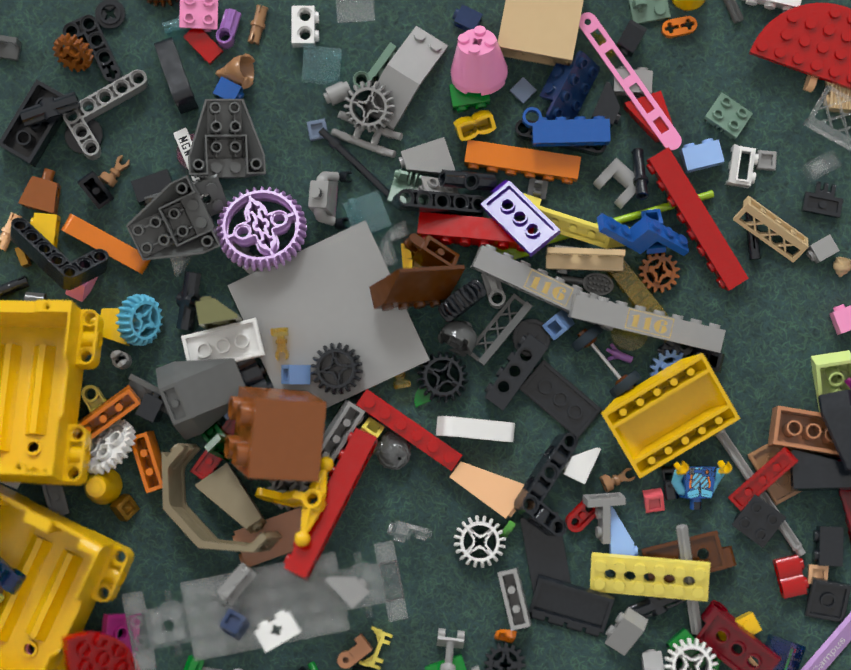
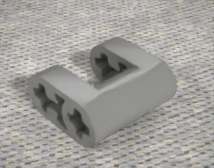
(623, 176)

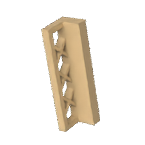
(774, 223)
(584, 259)

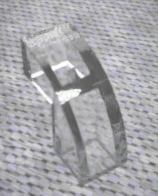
(396, 233)

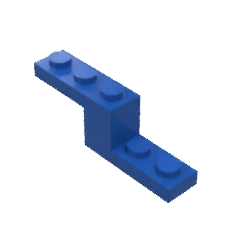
(642, 234)

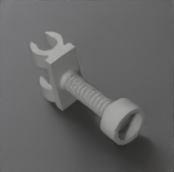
(450, 644)

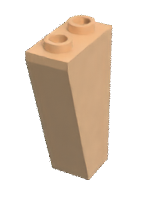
(488, 487)

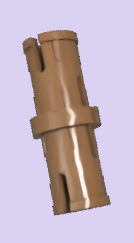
(257, 24)

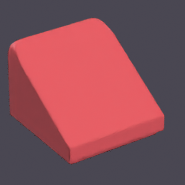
(653, 500)

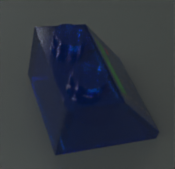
(789, 652)

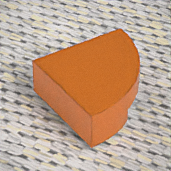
(505, 635)

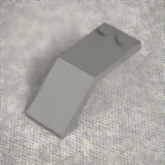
(407, 72)

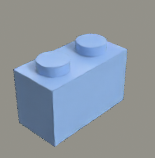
(701, 156)

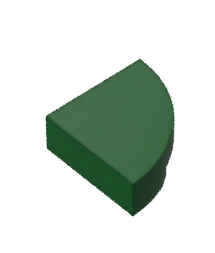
(420, 399)

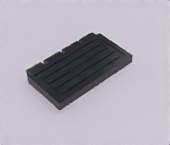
(571, 604)

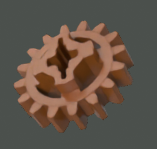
(73, 52)
(650, 270)

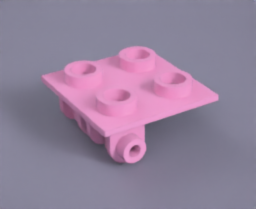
(199, 14)

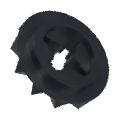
(109, 5)

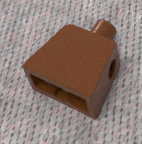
(42, 193)

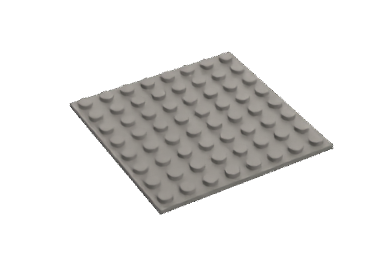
(326, 301)

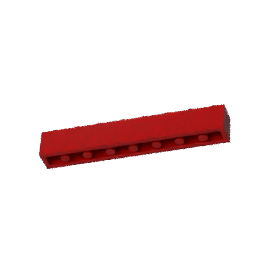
(697, 219)
(339, 490)

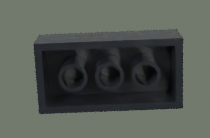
(31, 141)

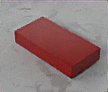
(203, 45)

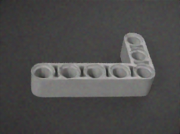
(101, 107)

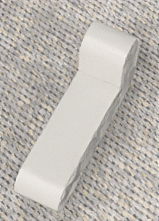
(475, 428)

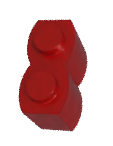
(790, 576)

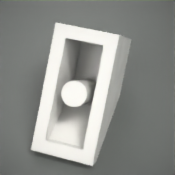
(580, 465)

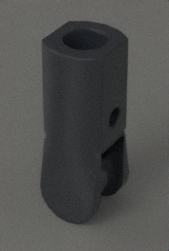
(670, 492)

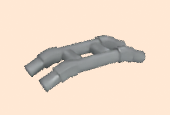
(373, 145)

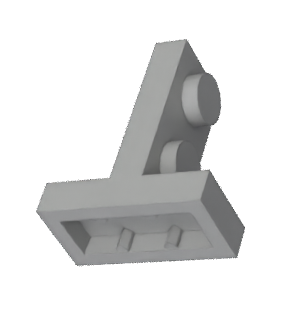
(602, 513)

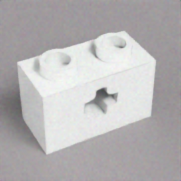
(270, 639)

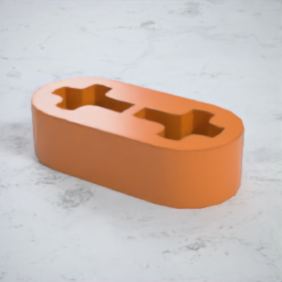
(678, 22)

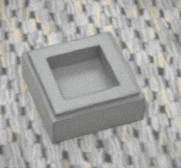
(766, 160)

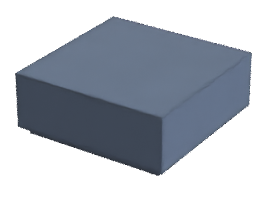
(523, 90)
(314, 127)

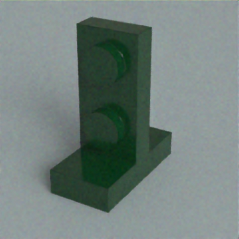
(215, 440)

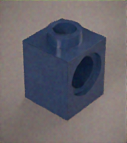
(466, 18)
(234, 624)

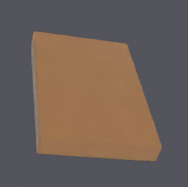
(781, 489)

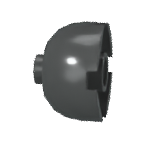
(459, 336)

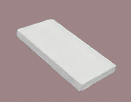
(234, 340)

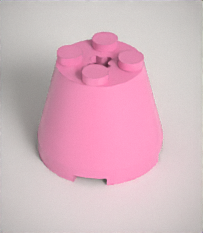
(478, 63)

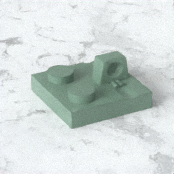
(649, 10)

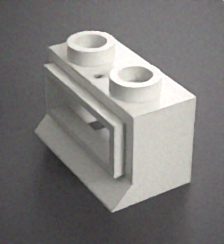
(735, 163)

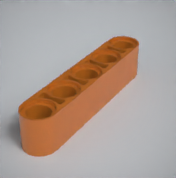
(101, 240)

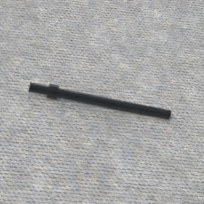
(334, 143)

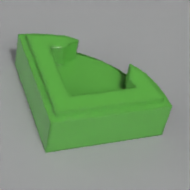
(507, 529)

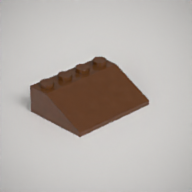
(415, 287)

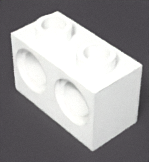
(300, 26)

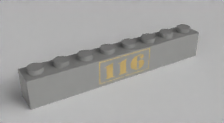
(526, 279)
(646, 323)

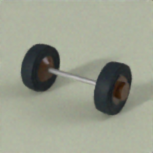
(587, 338)

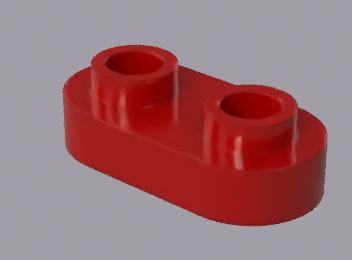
(583, 517)

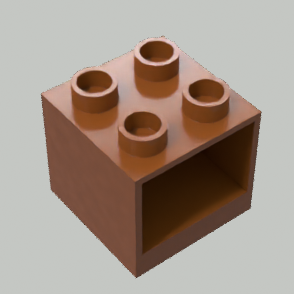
(276, 433)

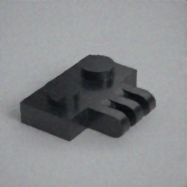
(822, 201)

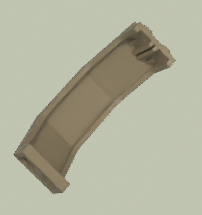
(176, 506)

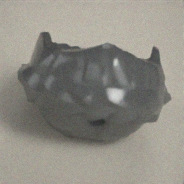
(390, 449)

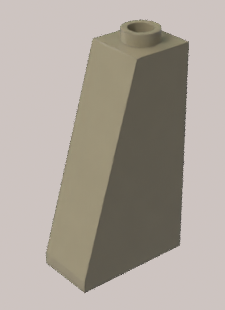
(231, 496)

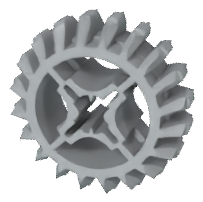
(372, 97)

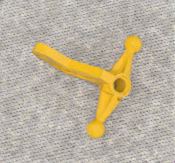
(297, 499)

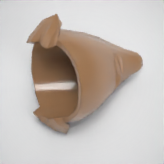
(239, 70)

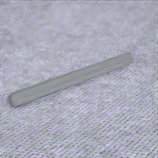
(686, 554)

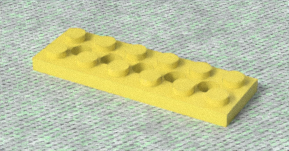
(658, 567)

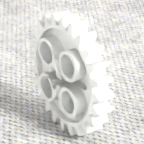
(111, 447)

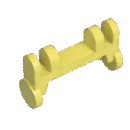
(380, 635)

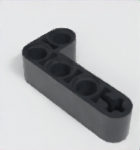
(98, 51)
(175, 75)

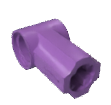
(228, 27)

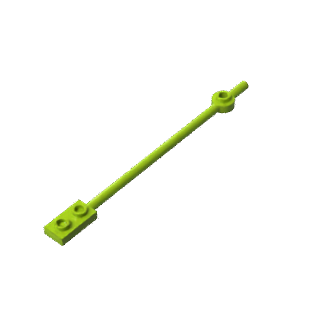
(621, 219)

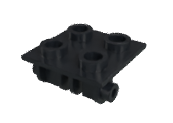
(758, 521)

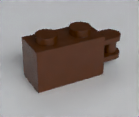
(430, 251)

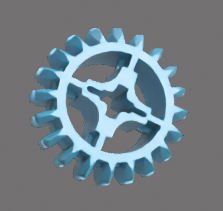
(139, 319)

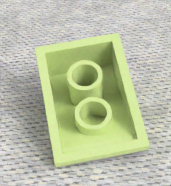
(830, 372)

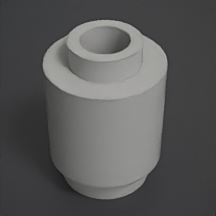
(337, 93)

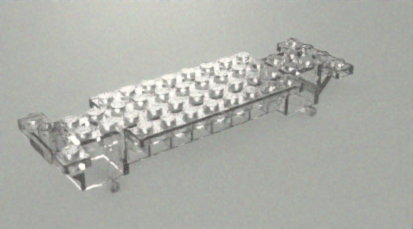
(313, 604)

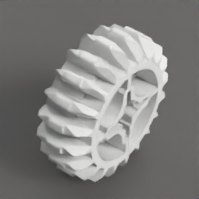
(468, 528)
(697, 658)

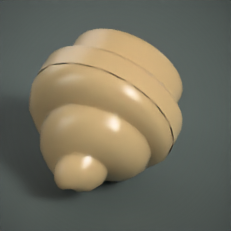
(842, 265)

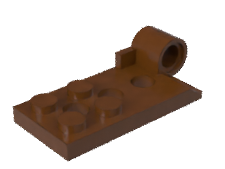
(719, 557)

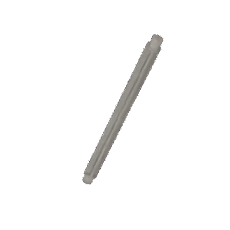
(747, 473)

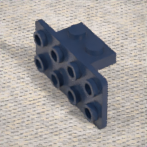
(569, 86)

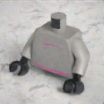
(324, 197)

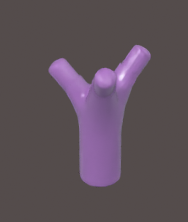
(616, 354)

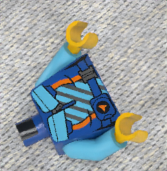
(698, 481)

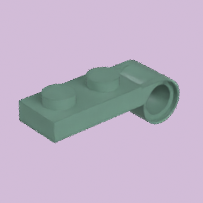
(378, 67)

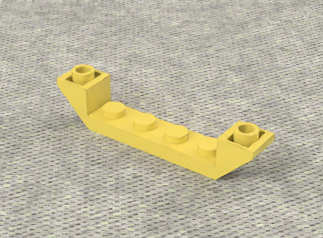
(576, 227)

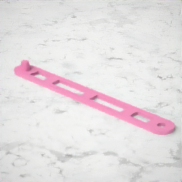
(669, 138)

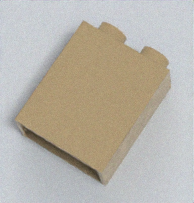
(540, 30)

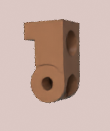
(349, 657)

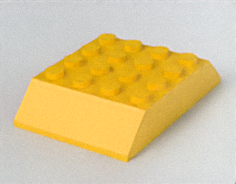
(669, 413)

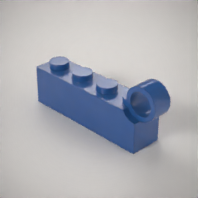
(568, 132)

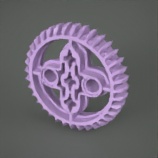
(252, 202)

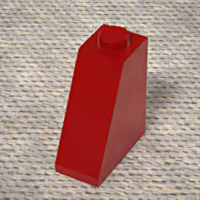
(631, 109)

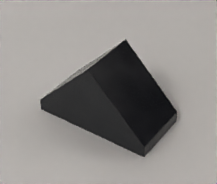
(714, 358)

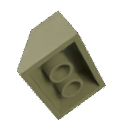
(214, 314)

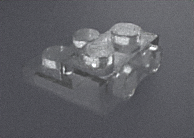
(403, 530)

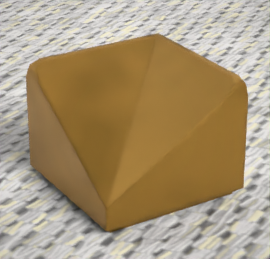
(124, 507)

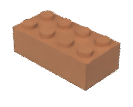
(800, 431)

